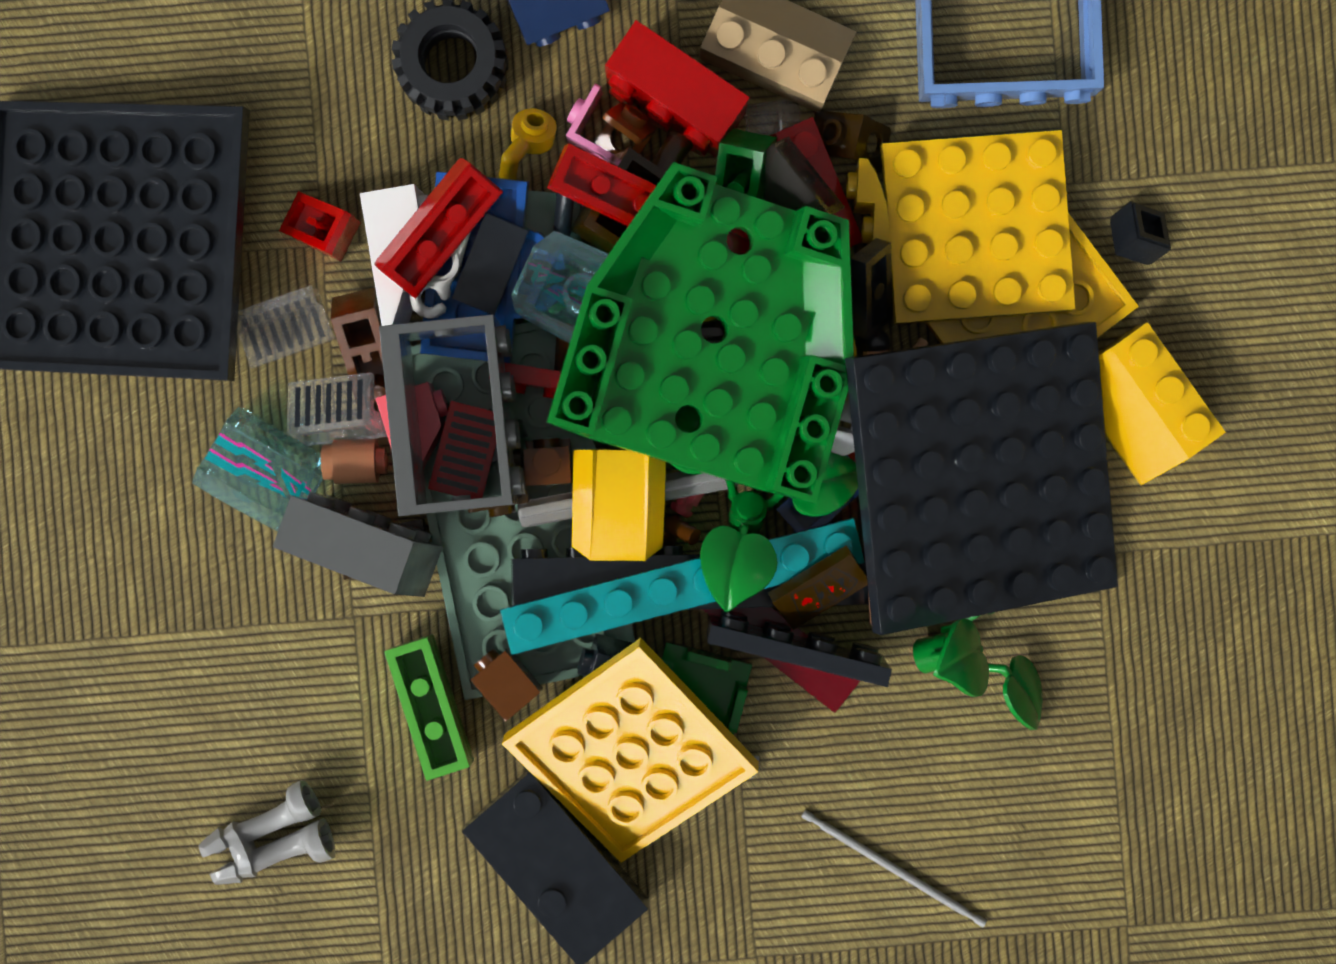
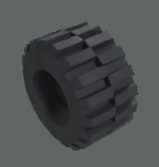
(440, 24)

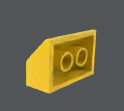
(1151, 406)

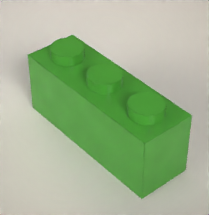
(429, 707)

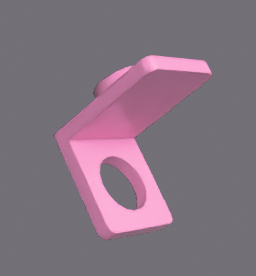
(579, 117)

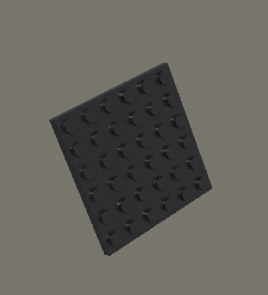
(121, 238)
(982, 475)

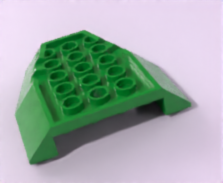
(761, 393)

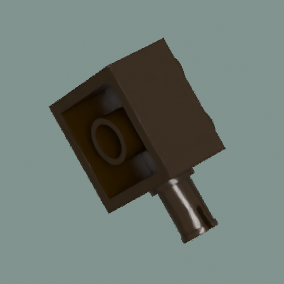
(604, 231)

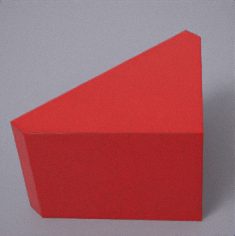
(320, 225)

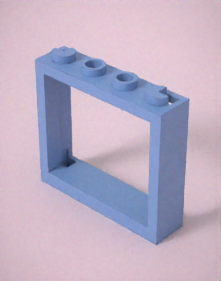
(1028, 92)

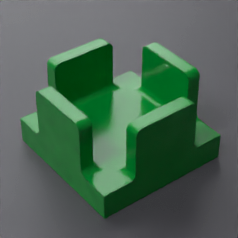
(713, 678)

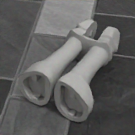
(312, 839)

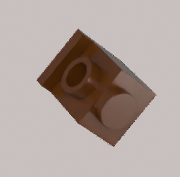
(548, 462)

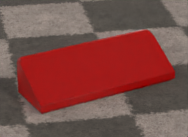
(438, 227)

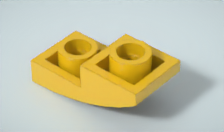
(868, 199)

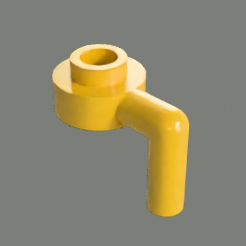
(531, 133)

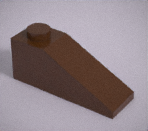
(356, 327)

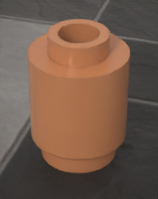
(353, 461)

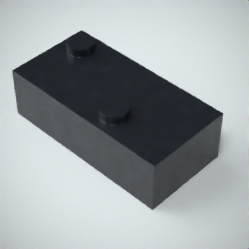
(556, 868)

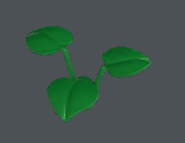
(737, 559)
(959, 660)

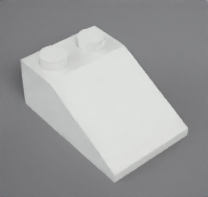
(384, 216)

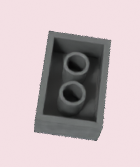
(358, 544)

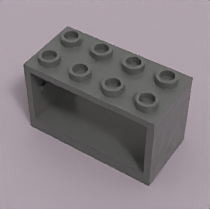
(404, 414)

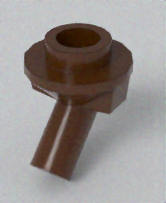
(677, 528)

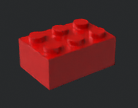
(674, 89)

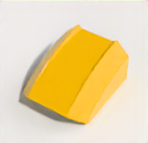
(617, 505)

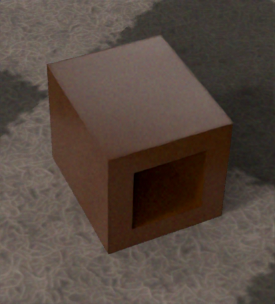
(505, 682)

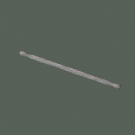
(894, 868)

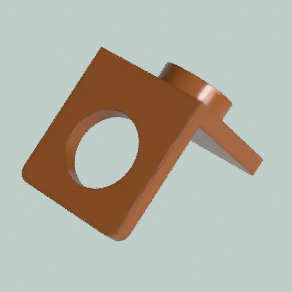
(628, 121)

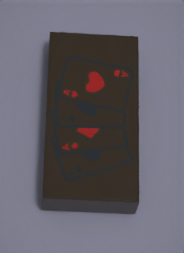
(819, 587)

